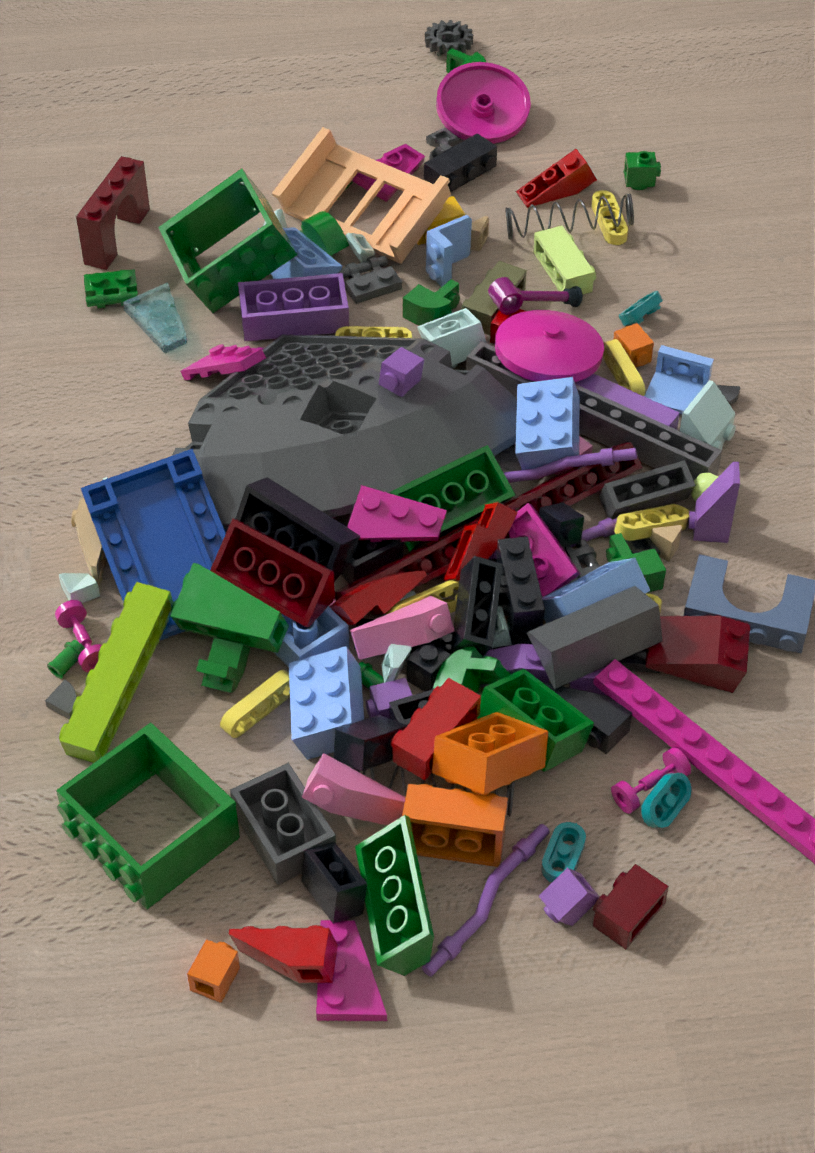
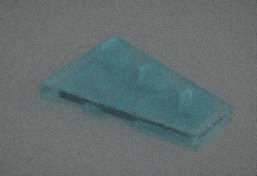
(158, 317)

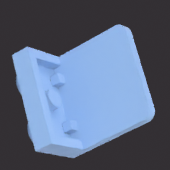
(446, 246)
(678, 378)

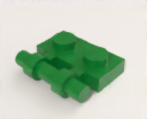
(110, 287)

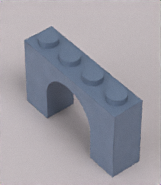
(780, 627)

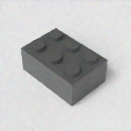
(280, 821)

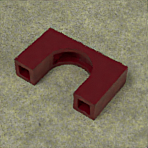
(119, 194)

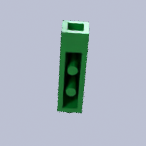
(226, 612)

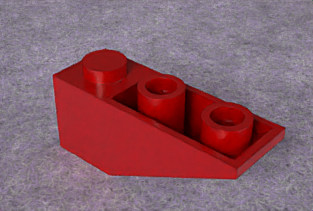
(559, 181)
(298, 953)

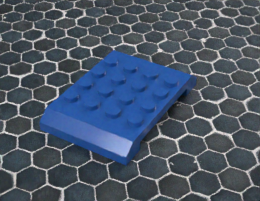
(156, 524)

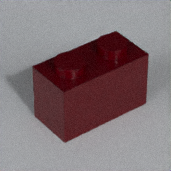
(629, 906)

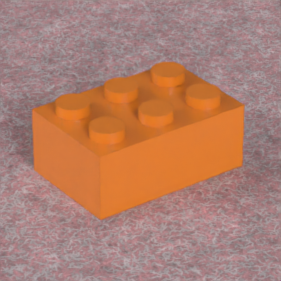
(489, 752)
(457, 824)

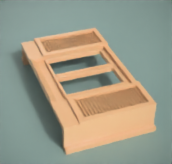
(327, 170)

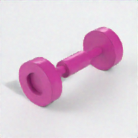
(71, 615)
(626, 796)

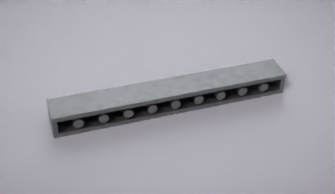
(616, 424)

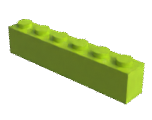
(117, 673)

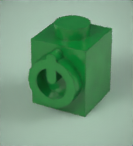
(641, 170)

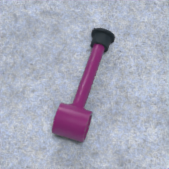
(510, 298)

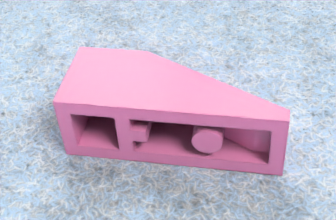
(407, 626)
(351, 794)

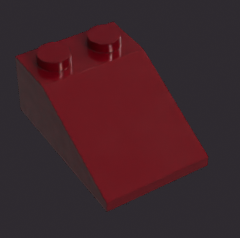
(702, 650)

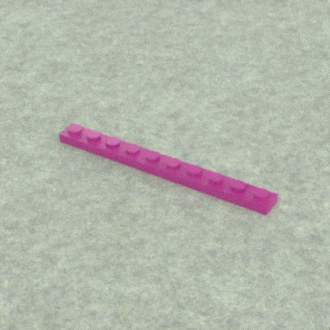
(710, 757)

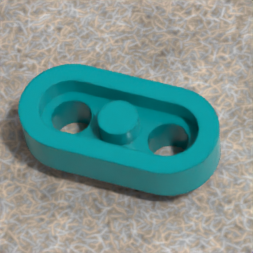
(645, 305)
(664, 805)
(561, 854)

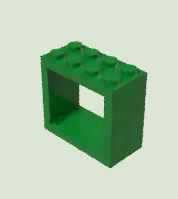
(211, 220)
(119, 774)

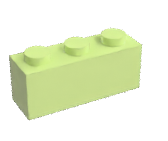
(563, 260)

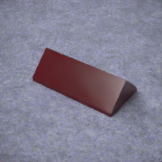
(274, 573)

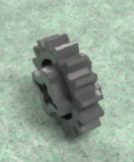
(448, 35)

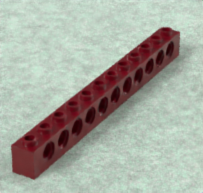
(566, 487)

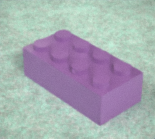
(293, 306)

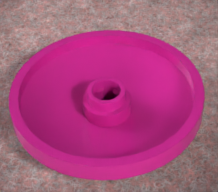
(483, 101)
(549, 346)

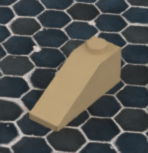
(89, 541)

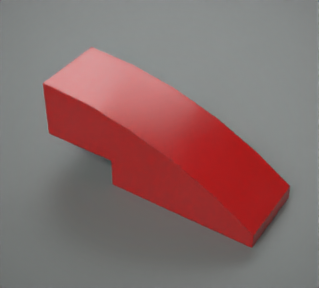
(481, 538)
(376, 596)

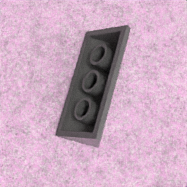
(597, 635)

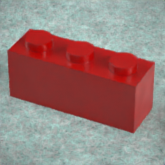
(445, 710)

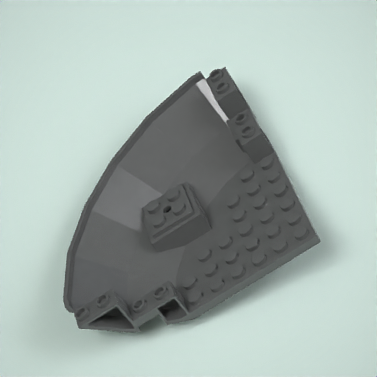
(327, 427)

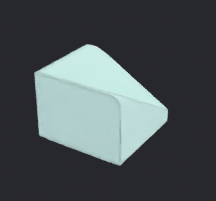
(79, 586)

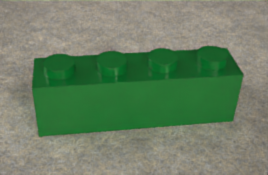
(460, 489)
(396, 898)

